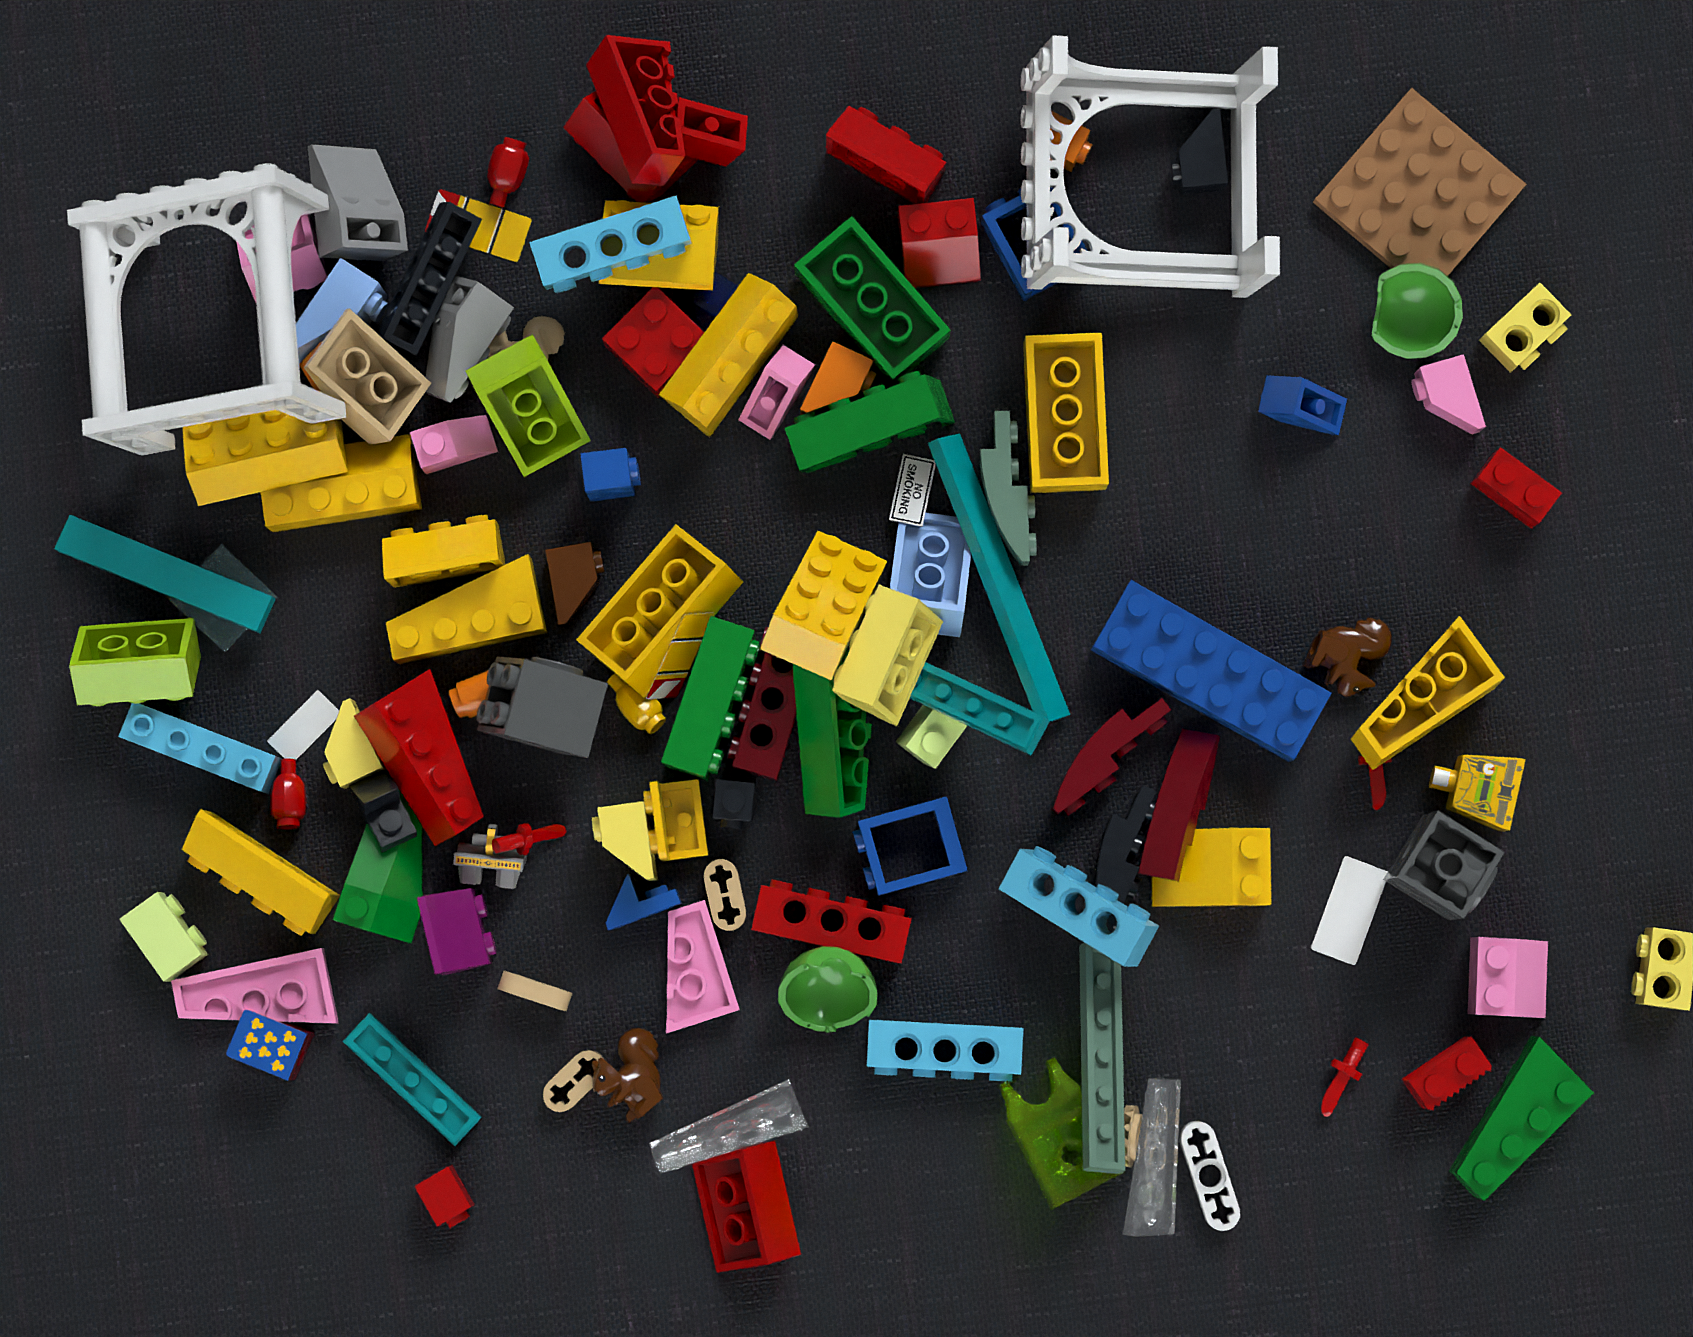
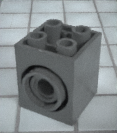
(542, 705)
(1445, 866)

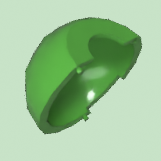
(1416, 311)
(827, 989)

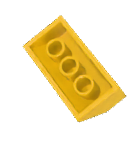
(730, 353)
(377, 483)
(259, 872)

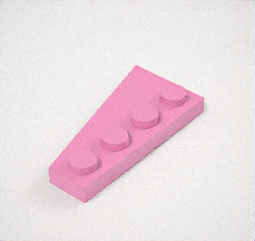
(279, 988)

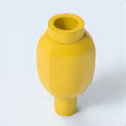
(639, 711)

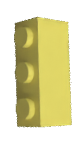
(887, 654)

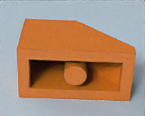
(839, 377)

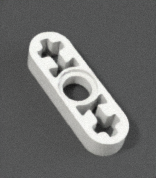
(1227, 1200)

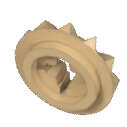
(1132, 1126)

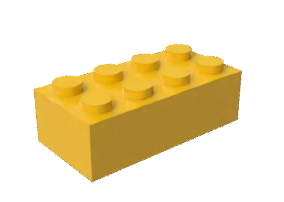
(1065, 412)
(259, 454)
(823, 605)
(646, 611)

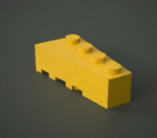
(477, 614)

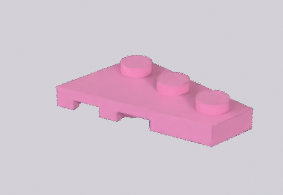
(696, 970)

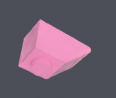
(776, 391)
(1449, 393)
(453, 442)

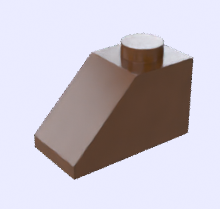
(573, 578)

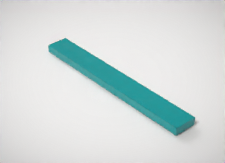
(998, 577)

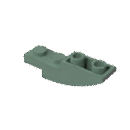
(1008, 503)

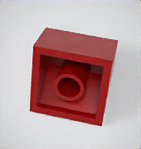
(939, 243)

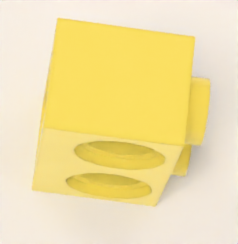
(1520, 323)
(1676, 970)

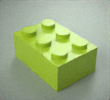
(528, 405)
(135, 662)

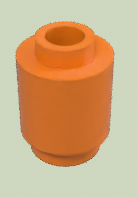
(469, 695)

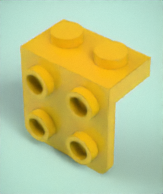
(677, 820)

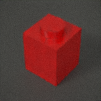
(445, 1197)

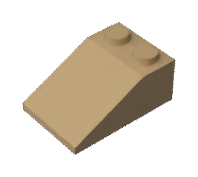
(368, 376)

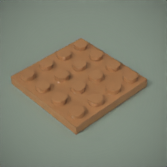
(1419, 189)

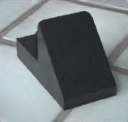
(383, 810)

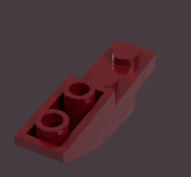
(1094, 763)

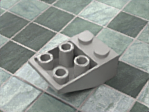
(363, 208)
(462, 334)

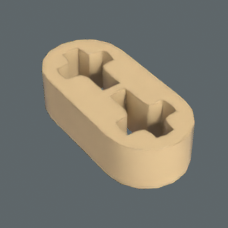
(734, 893)
(534, 990)
(564, 1076)

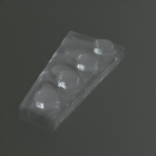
(735, 1127)
(1155, 1166)

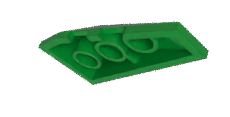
(384, 886)

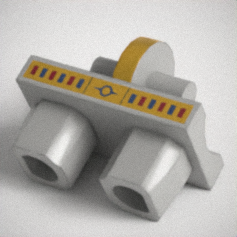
(480, 855)

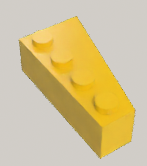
(1436, 689)

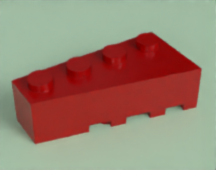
(422, 756)

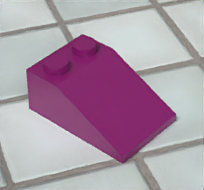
(456, 930)

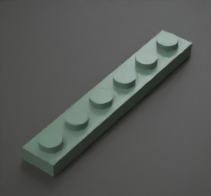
(1101, 1062)

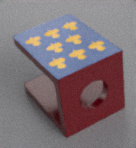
(270, 1045)

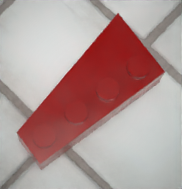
(639, 105)

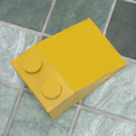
(1220, 870)

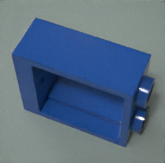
(996, 212)
(949, 838)

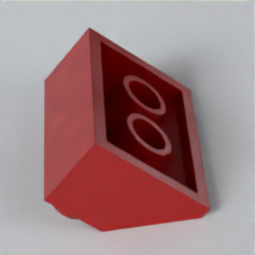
(592, 132)
(885, 155)
(746, 1207)

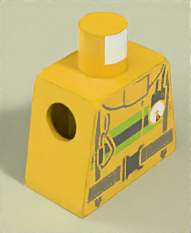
(1481, 788)

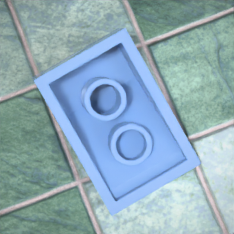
(341, 290)
(934, 567)

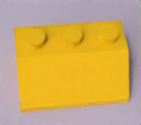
(685, 271)
(442, 551)

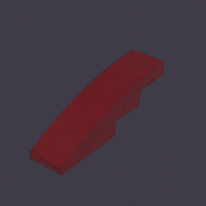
(1178, 804)

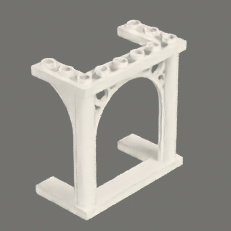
(118, 227)
(1050, 257)

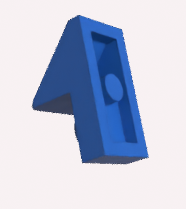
(630, 909)

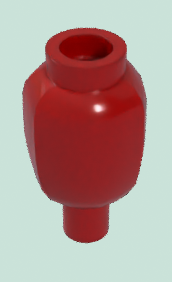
(507, 169)
(288, 797)

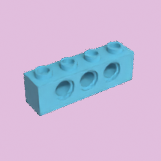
(552, 250)
(200, 747)
(1026, 884)
(1005, 1041)

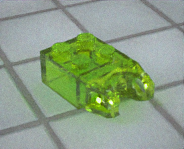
(1044, 1132)

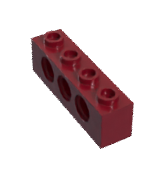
(768, 759)

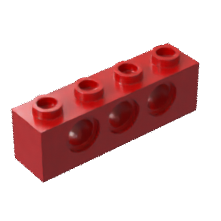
(887, 946)

